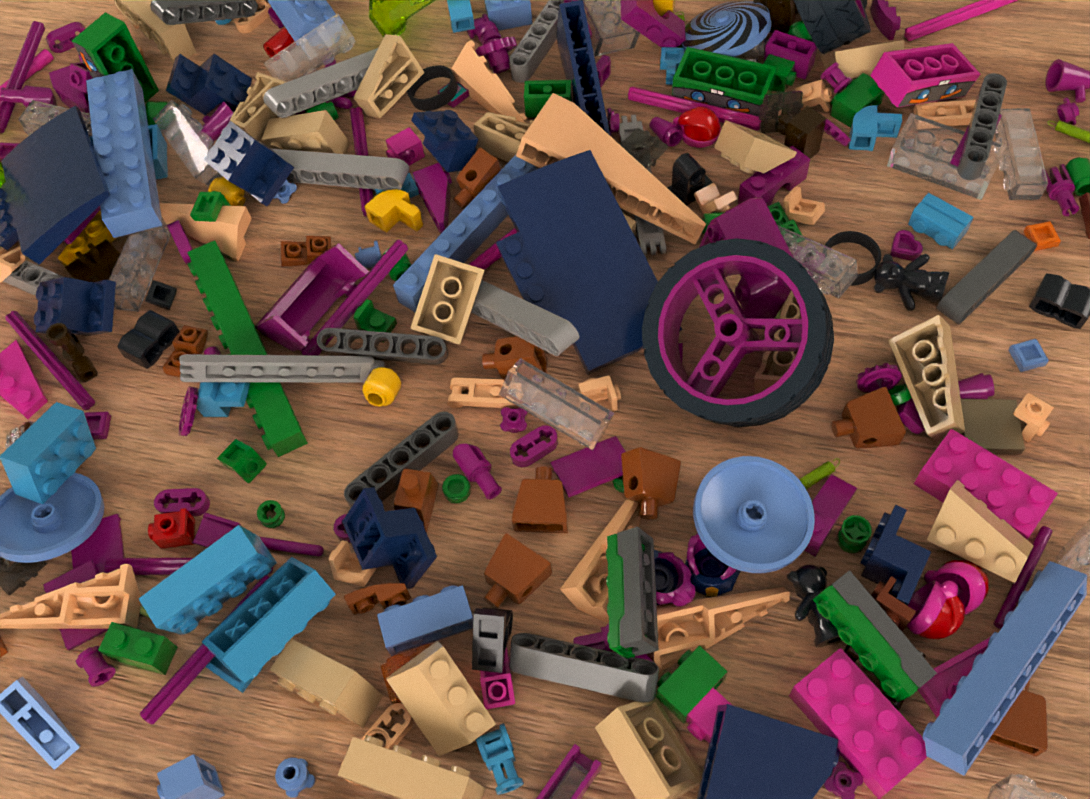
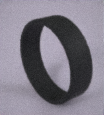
(442, 98)
(863, 240)

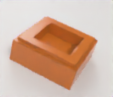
(1043, 235)

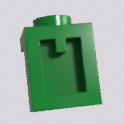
(208, 206)
(371, 319)
(242, 460)

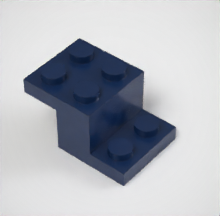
(208, 84)
(446, 138)
(248, 163)
(78, 304)
(389, 538)
(894, 557)

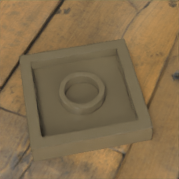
(993, 425)

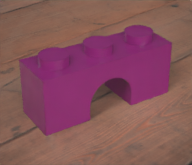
(662, 30)
(767, 184)

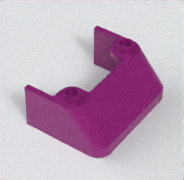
(752, 220)
(310, 297)

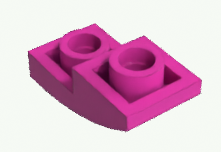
(498, 687)

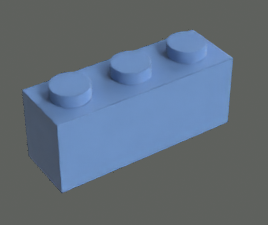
(425, 620)

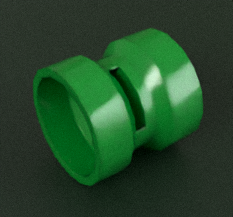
(859, 531)

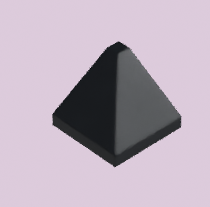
(161, 295)

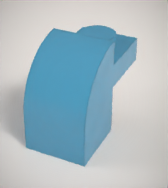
(460, 15)
(869, 125)
(218, 397)

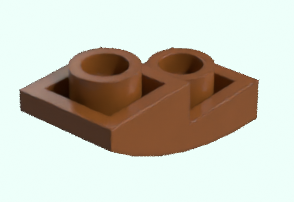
(303, 253)
(188, 341)
(386, 594)

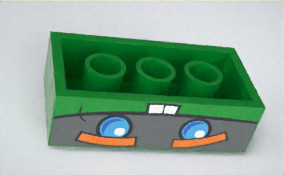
(109, 48)
(723, 81)

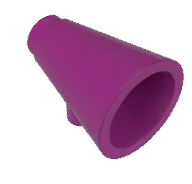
(1067, 77)
(217, 122)

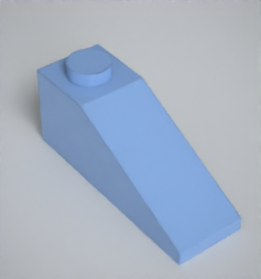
(37, 722)

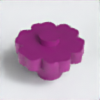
(496, 53)

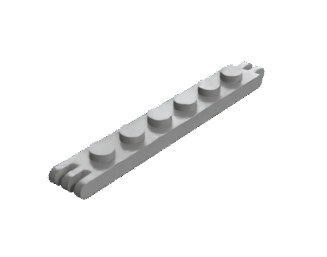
(647, 233)
(276, 368)

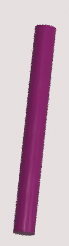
(1019, 586)

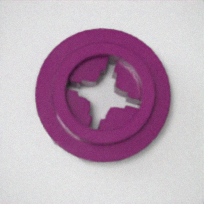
(878, 377)

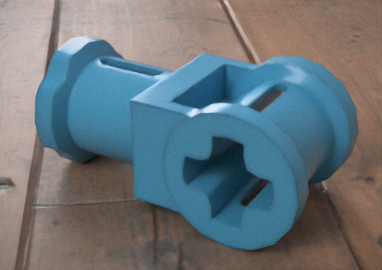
(498, 754)

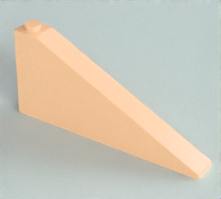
(566, 130)

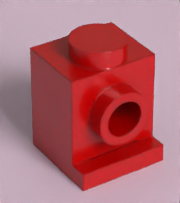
(172, 529)

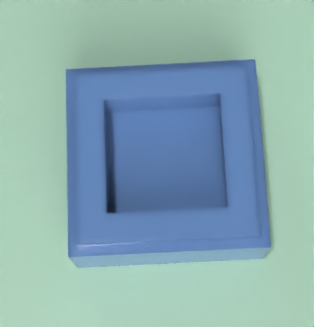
(1028, 355)

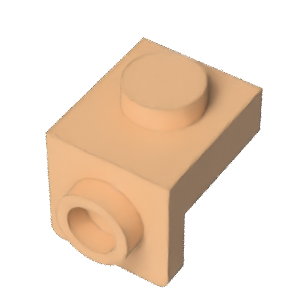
(815, 94)
(711, 200)
(802, 209)
(601, 389)
(1034, 413)
(346, 566)

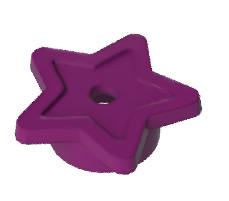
(613, 121)

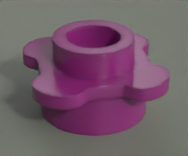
(1068, 111)
(513, 426)
(834, 785)

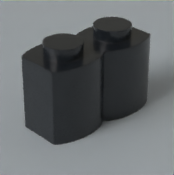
(1062, 301)
(148, 339)

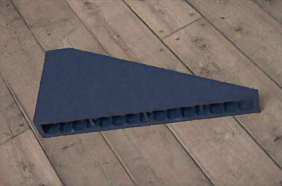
(579, 61)
(764, 758)

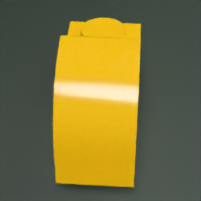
(391, 207)

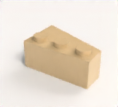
(387, 77)
(254, 113)
(306, 133)
(500, 135)
(978, 535)
(327, 682)

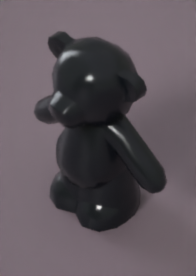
(910, 280)
(810, 582)

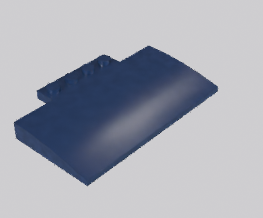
(50, 186)
(578, 257)

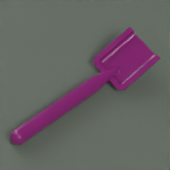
(215, 527)

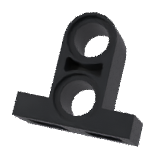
(687, 178)
(490, 638)

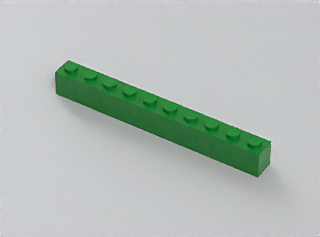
(242, 338)

